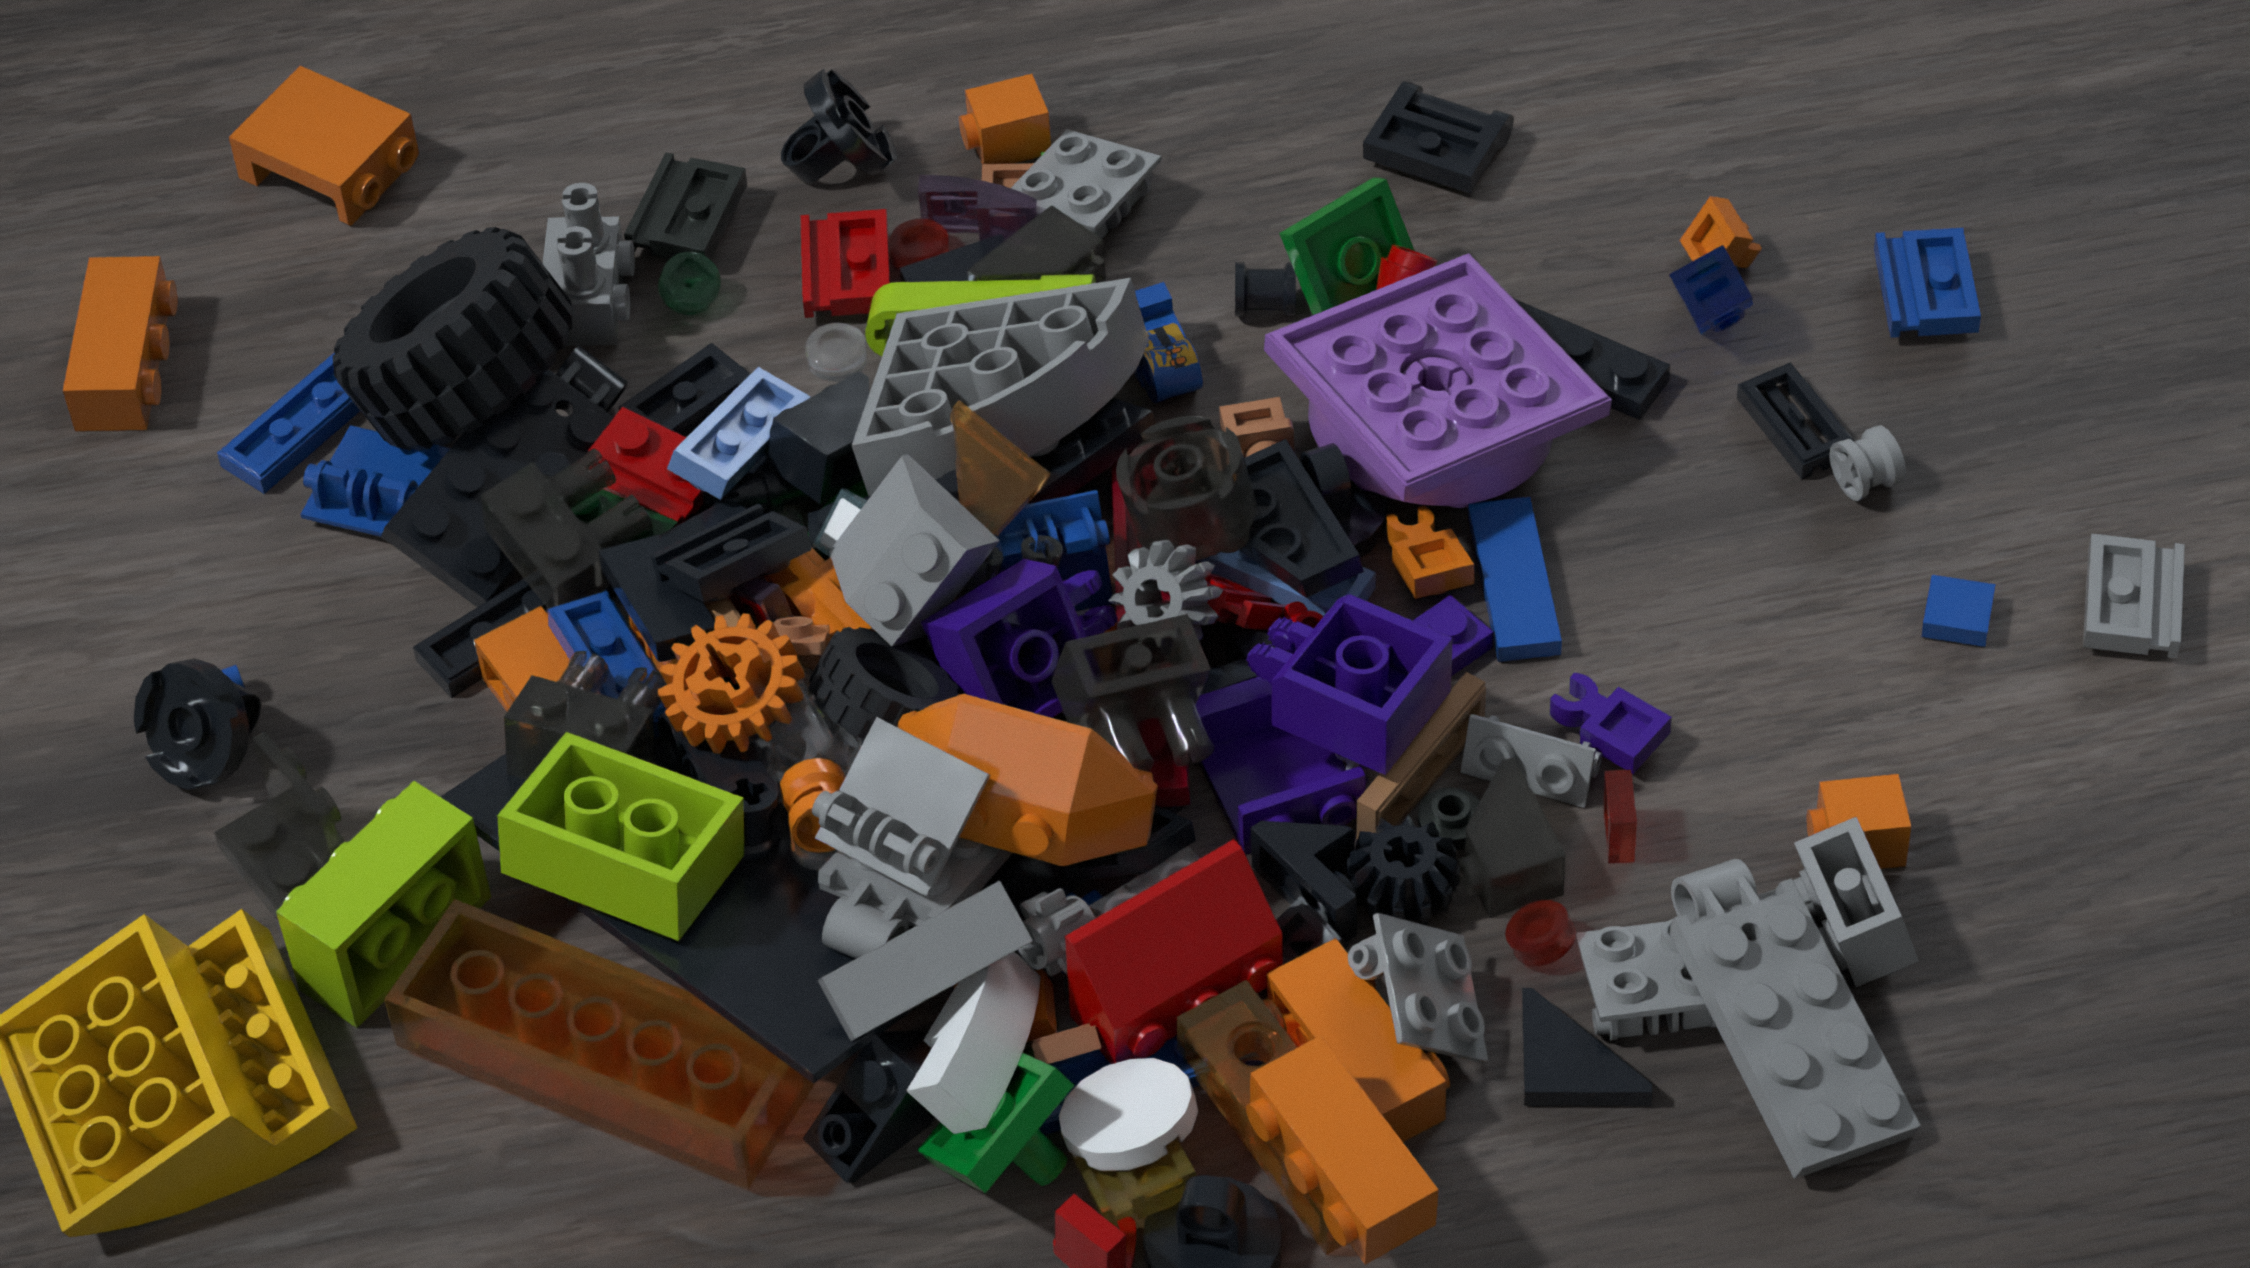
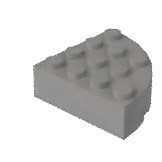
(1017, 361)

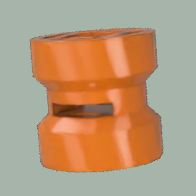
(799, 791)

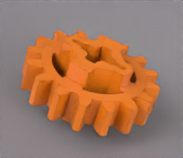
(710, 708)

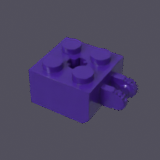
(1012, 631)
(1355, 680)

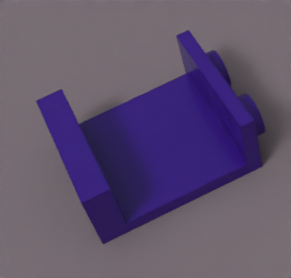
(1267, 771)

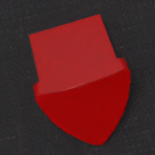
(1090, 1240)

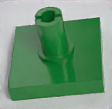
(1342, 245)
(1011, 1134)

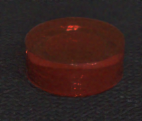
(917, 241)
(1540, 933)

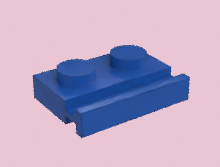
(1927, 282)

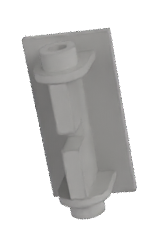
(1549, 764)

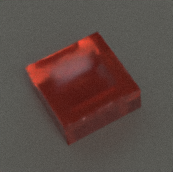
(1619, 816)

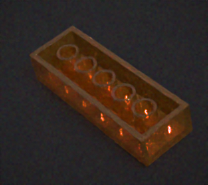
(594, 1043)

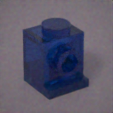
(1712, 291)

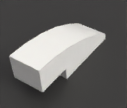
(977, 1044)

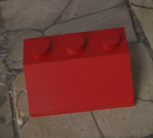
(1171, 953)

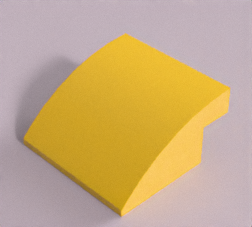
(167, 1075)

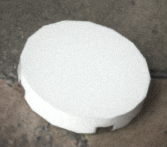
(1128, 1114)

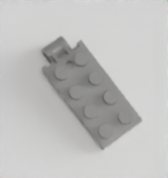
(880, 908)
(1787, 1019)

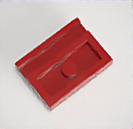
(844, 261)
(639, 458)
(1242, 605)

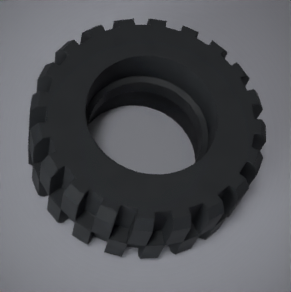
(453, 339)

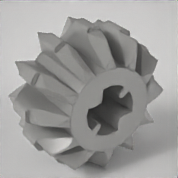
(1165, 570)

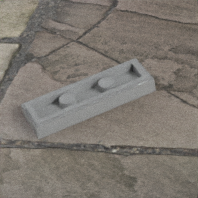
(925, 960)

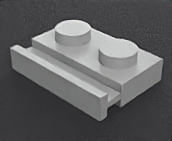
(2133, 595)

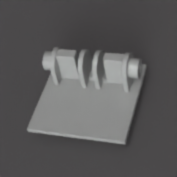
(1089, 179)
(900, 806)
(1637, 976)
(1426, 986)

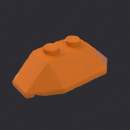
(1051, 786)

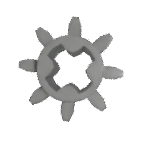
(1048, 922)

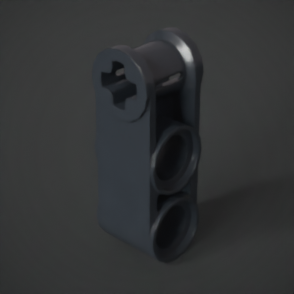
(733, 772)

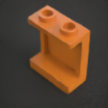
(326, 141)

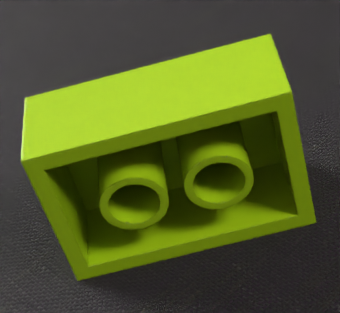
(621, 835)
(380, 900)

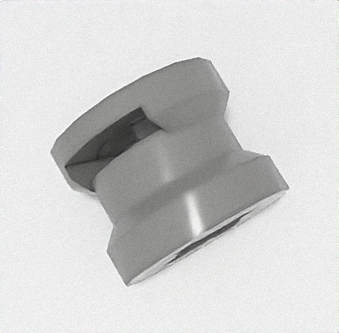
(1867, 462)

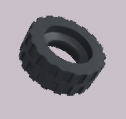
(870, 679)

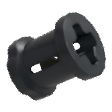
(1265, 289)

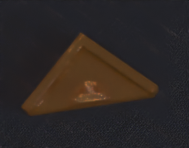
(992, 471)

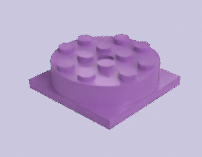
(1436, 386)

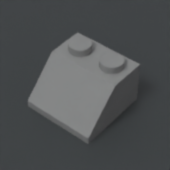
(908, 553)

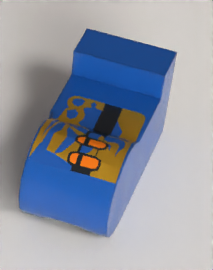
(1169, 361)

